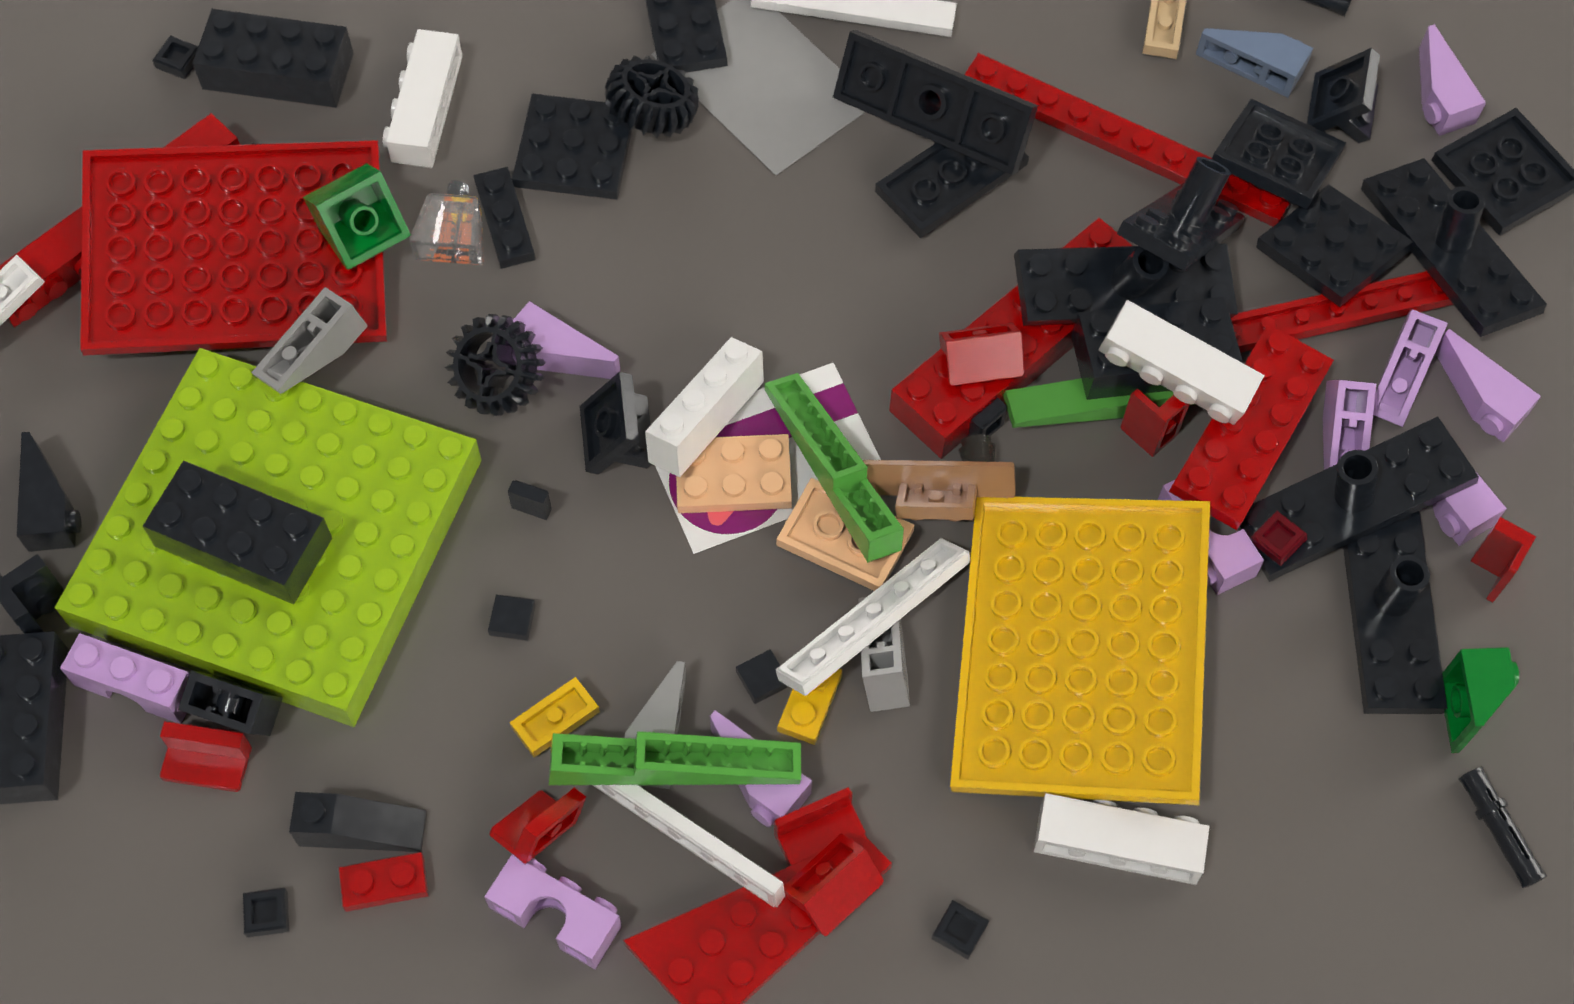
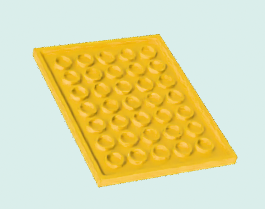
(1084, 650)

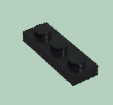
(504, 217)

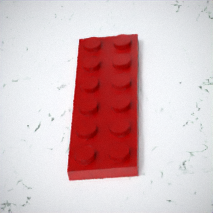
(1236, 459)

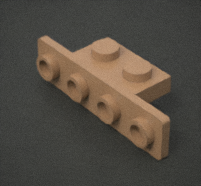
(940, 487)

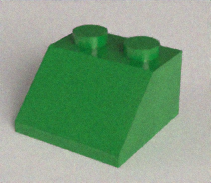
(357, 215)
(1474, 689)

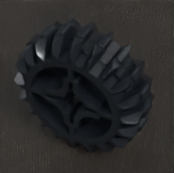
(651, 96)
(505, 337)

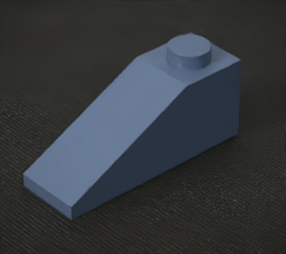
(1258, 56)

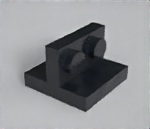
(1346, 96)
(615, 425)
(29, 593)

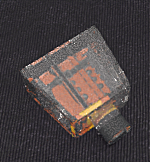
(449, 227)

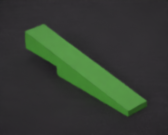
(1066, 404)
(836, 468)
(672, 760)

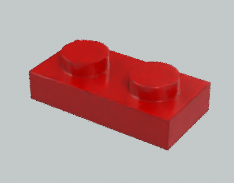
(383, 881)

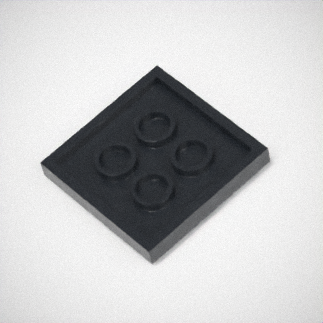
(571, 148)
(1278, 153)
(1510, 168)
(1334, 245)

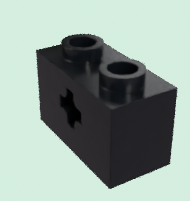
(230, 703)

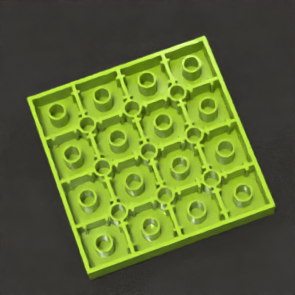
(368, 471)

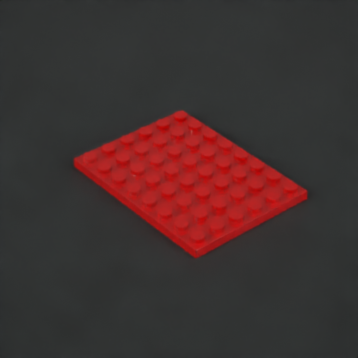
(213, 246)

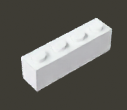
(423, 98)
(1180, 363)
(704, 407)
(1122, 838)

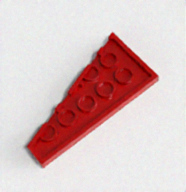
(731, 943)

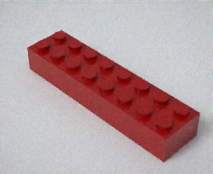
(942, 411)

